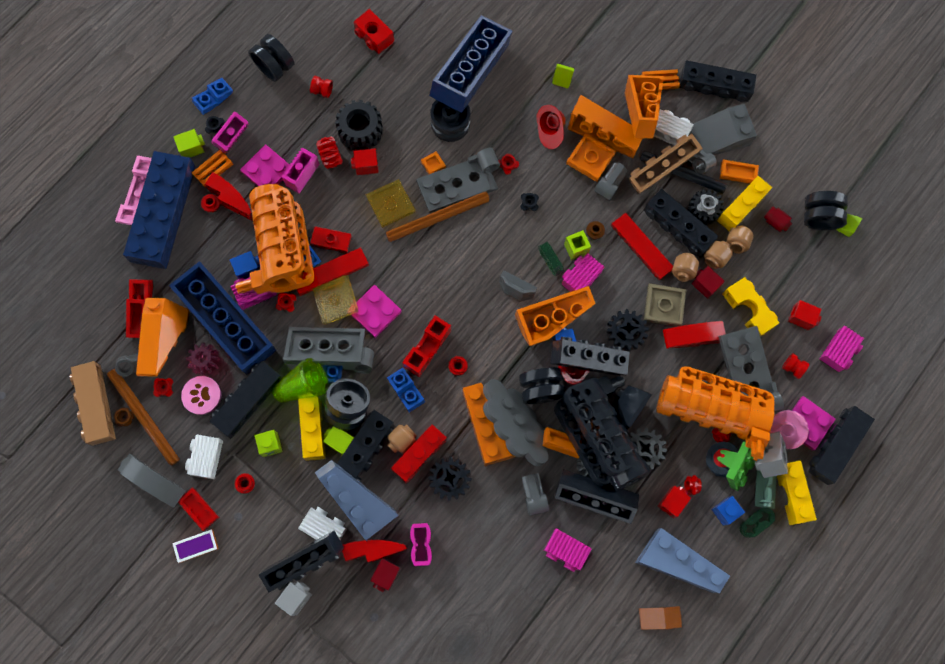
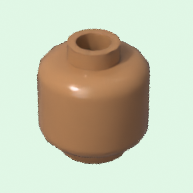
(740, 239)
(718, 254)
(685, 267)
(401, 438)

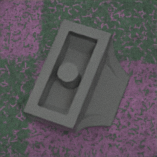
(516, 287)

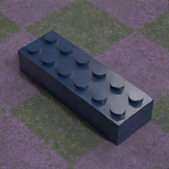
(470, 63)
(159, 210)
(222, 317)

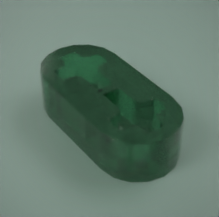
(551, 259)
(760, 526)

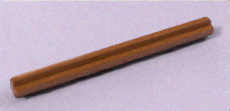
(437, 216)
(143, 417)

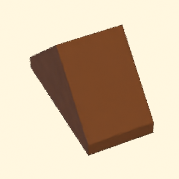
(660, 618)

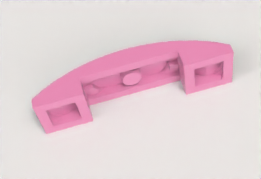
(127, 211)

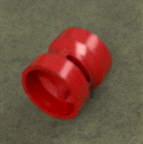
(321, 86)
(796, 366)

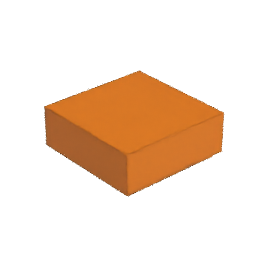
(433, 163)

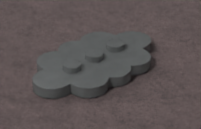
(514, 422)

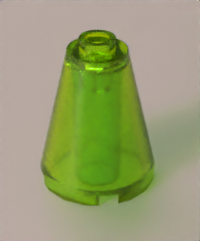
(301, 382)

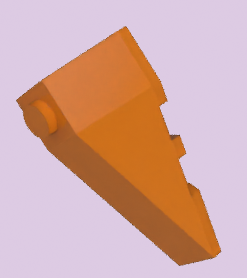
(547, 318)
(159, 332)

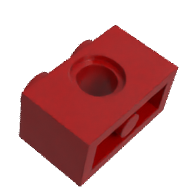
(368, 23)

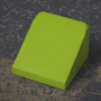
(563, 76)
(852, 224)

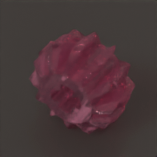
(197, 354)

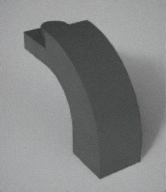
(150, 480)

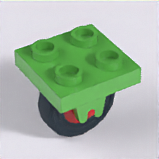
(730, 462)

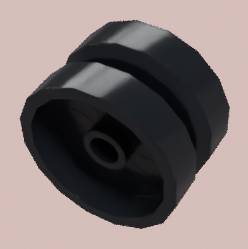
(271, 57)
(449, 123)
(825, 210)
(542, 385)
(346, 404)

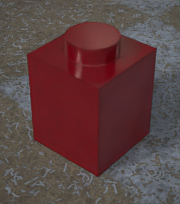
(707, 282)
(385, 575)

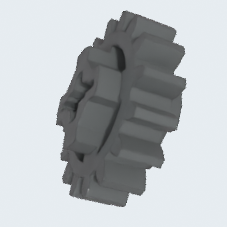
(655, 440)

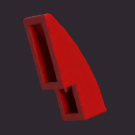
(228, 195)
(138, 291)
(693, 334)
(371, 549)

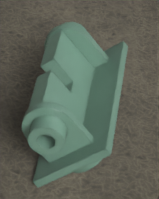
(765, 491)

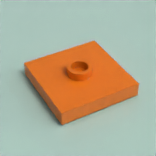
(591, 157)

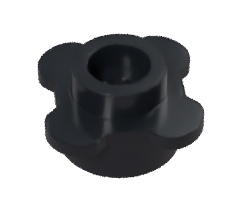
(219, 122)
(529, 197)

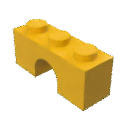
(744, 203)
(744, 293)
(311, 430)
(799, 500)

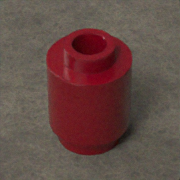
(778, 219)

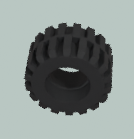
(359, 112)

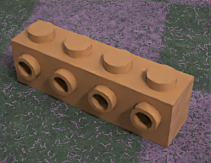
(669, 160)
(92, 403)

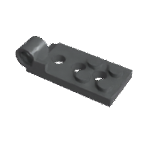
(479, 165)
(755, 356)
(353, 358)

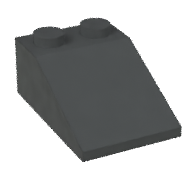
(725, 130)

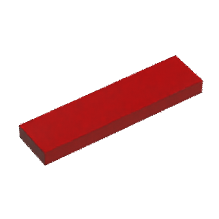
(642, 246)
(335, 269)

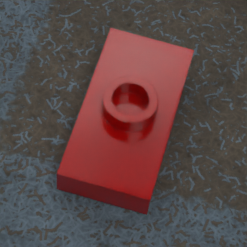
(331, 239)
(198, 509)

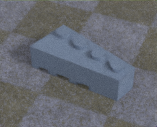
(360, 505)
(677, 560)

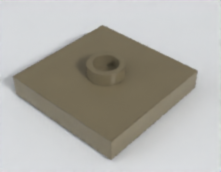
(664, 305)

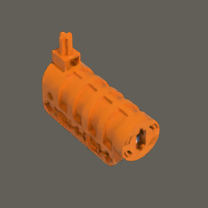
(278, 242)
(720, 406)

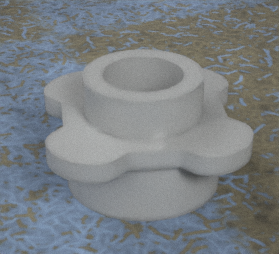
(710, 200)

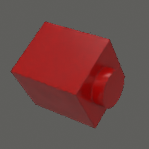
(365, 162)
(805, 315)
(674, 501)

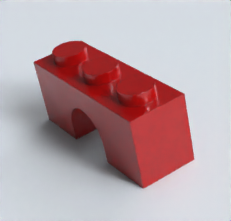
(423, 353)
(418, 453)

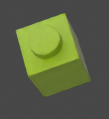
(189, 143)
(577, 245)
(337, 439)
(268, 443)

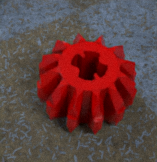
(329, 152)

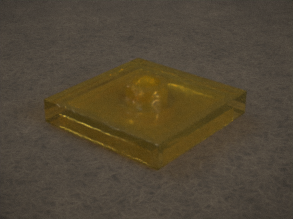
(390, 203)
(335, 300)

